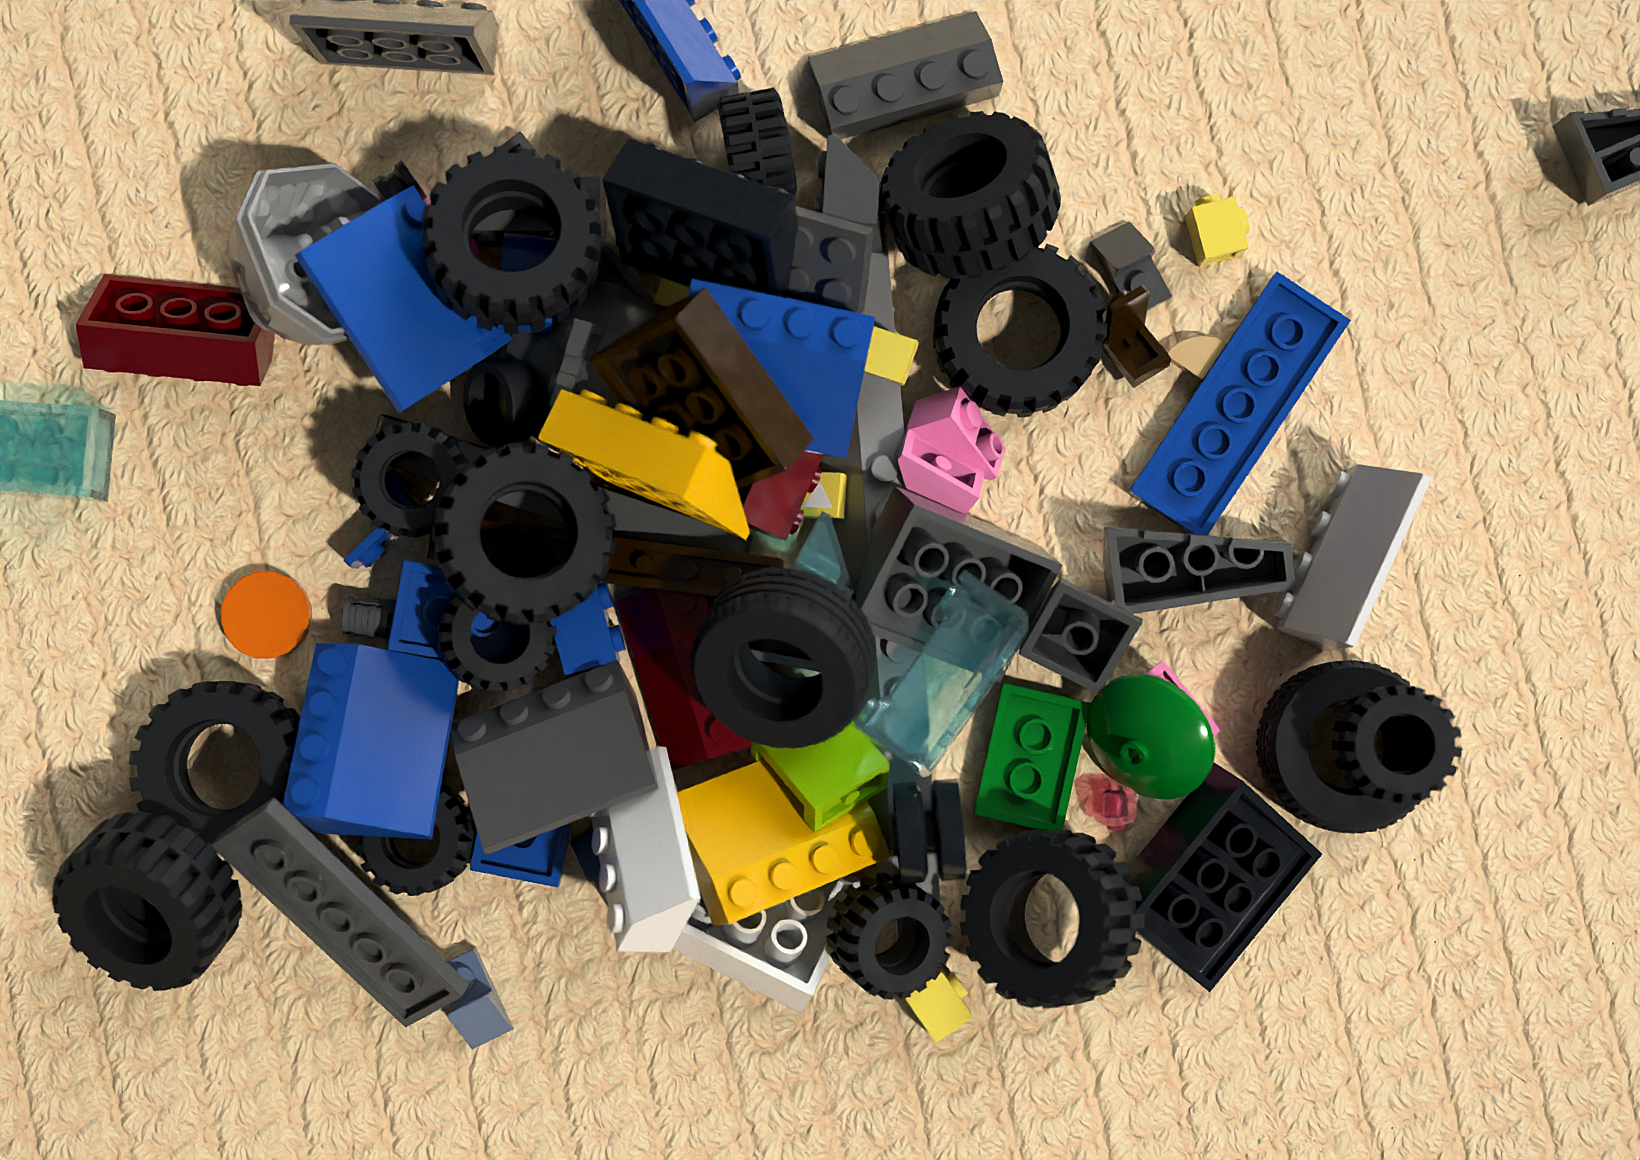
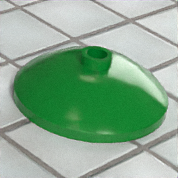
(1159, 723)

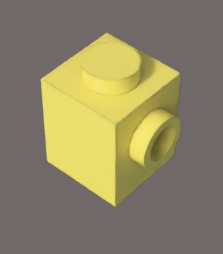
(1217, 229)
(941, 1005)

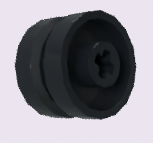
(928, 831)

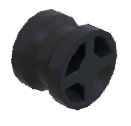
(397, 182)

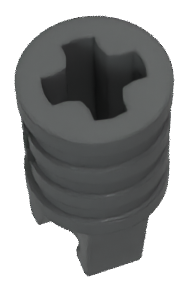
(367, 616)

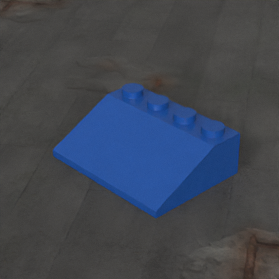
(685, 52)
(390, 307)
(809, 354)
(371, 742)

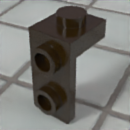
(1128, 339)

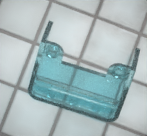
(948, 677)

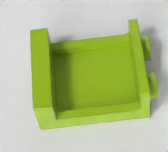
(829, 775)

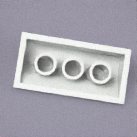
(646, 866)

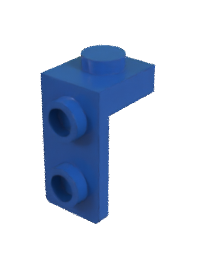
(371, 547)

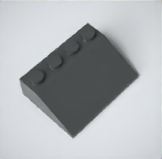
(400, 35)
(923, 550)
(553, 756)

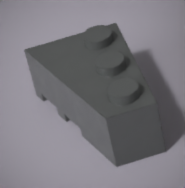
(1602, 151)

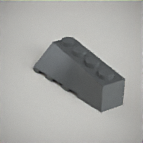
(1180, 569)

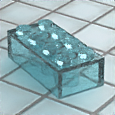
(55, 450)

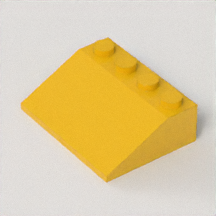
(647, 459)
(757, 848)

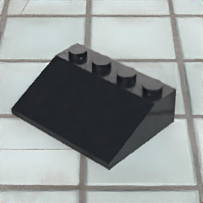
(699, 221)
(1217, 875)

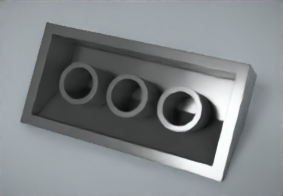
(906, 76)

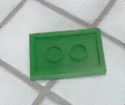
(1031, 758)

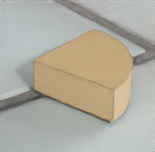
(1196, 354)

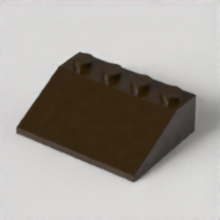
(705, 380)

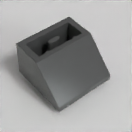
(850, 190)

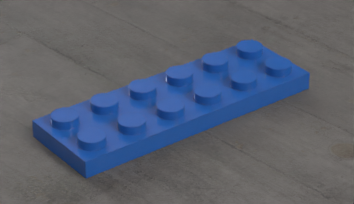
(1239, 406)

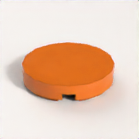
(266, 615)

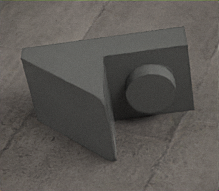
(1129, 262)

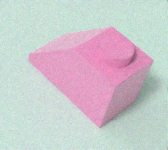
(938, 473)

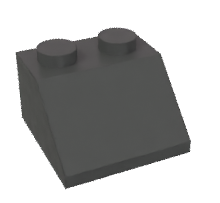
(1079, 635)

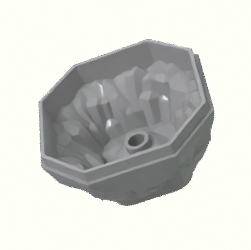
(276, 221)

